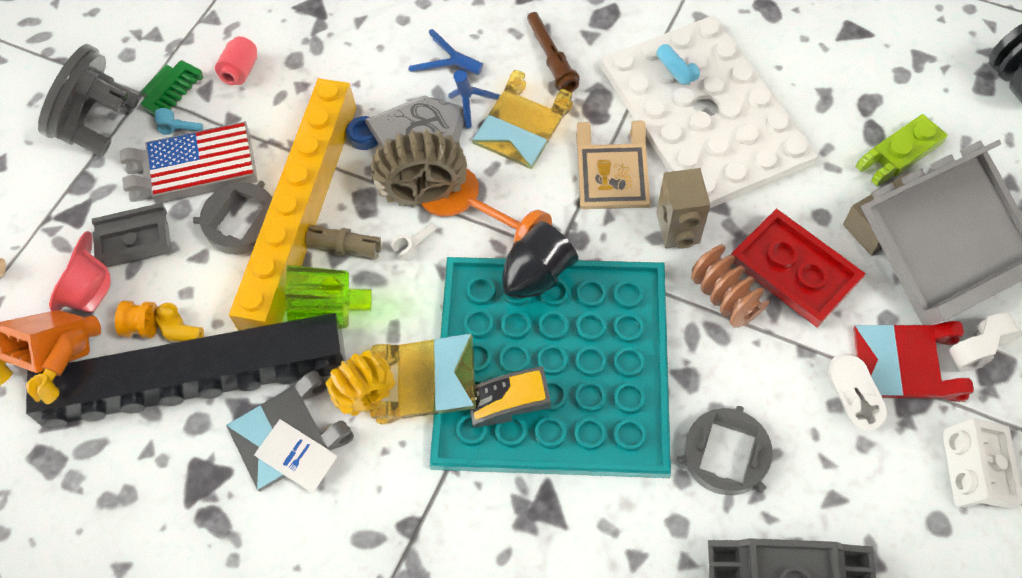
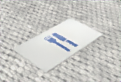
(296, 456)

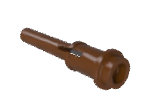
(556, 60)

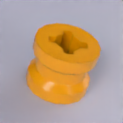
(136, 319)

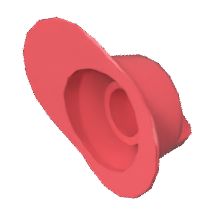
(83, 281)

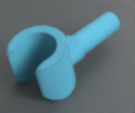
(167, 124)

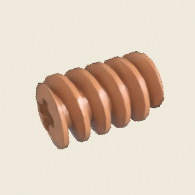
(727, 288)

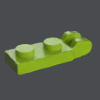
(903, 149)

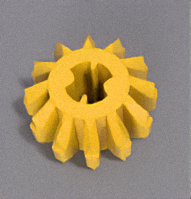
(360, 382)

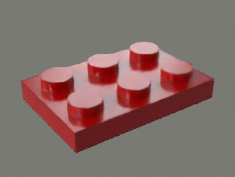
(797, 267)

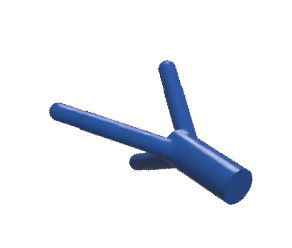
(456, 58)
(465, 90)

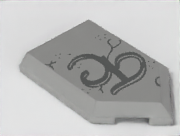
(418, 115)

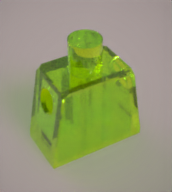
(322, 292)

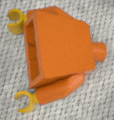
(47, 345)

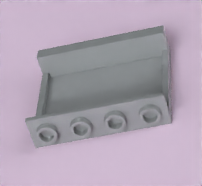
(950, 233)

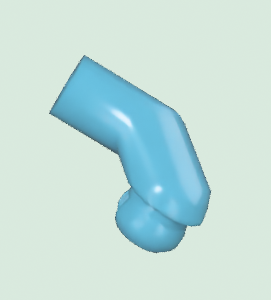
(678, 68)

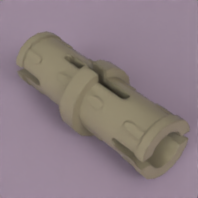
(343, 241)

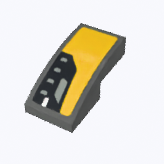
(509, 396)

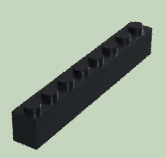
(191, 370)

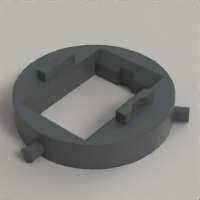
(217, 208)
(758, 461)

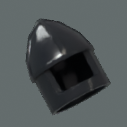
(537, 261)

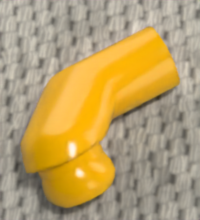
(172, 325)

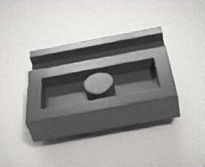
(131, 235)

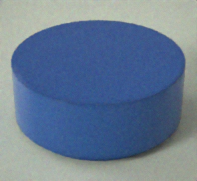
(360, 135)

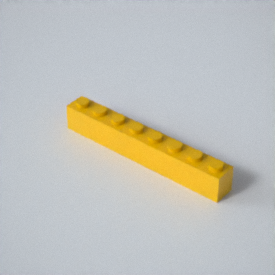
(294, 205)

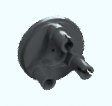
(75, 93)

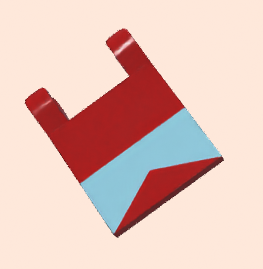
(906, 360)

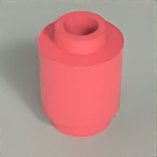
(236, 61)

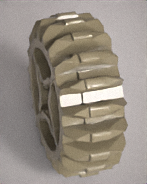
(418, 167)

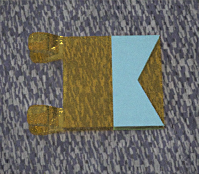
(520, 126)
(432, 378)

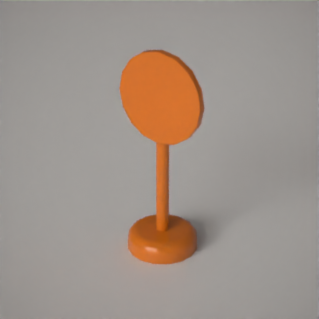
(465, 198)

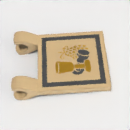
(613, 173)

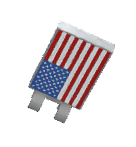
(190, 164)

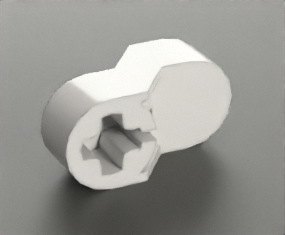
(990, 334)
(864, 409)

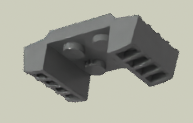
(789, 559)

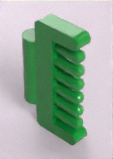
(167, 82)

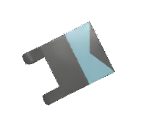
(253, 427)

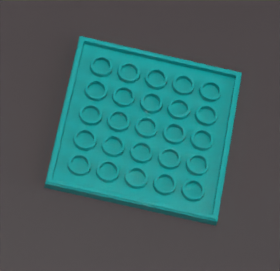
(602, 363)

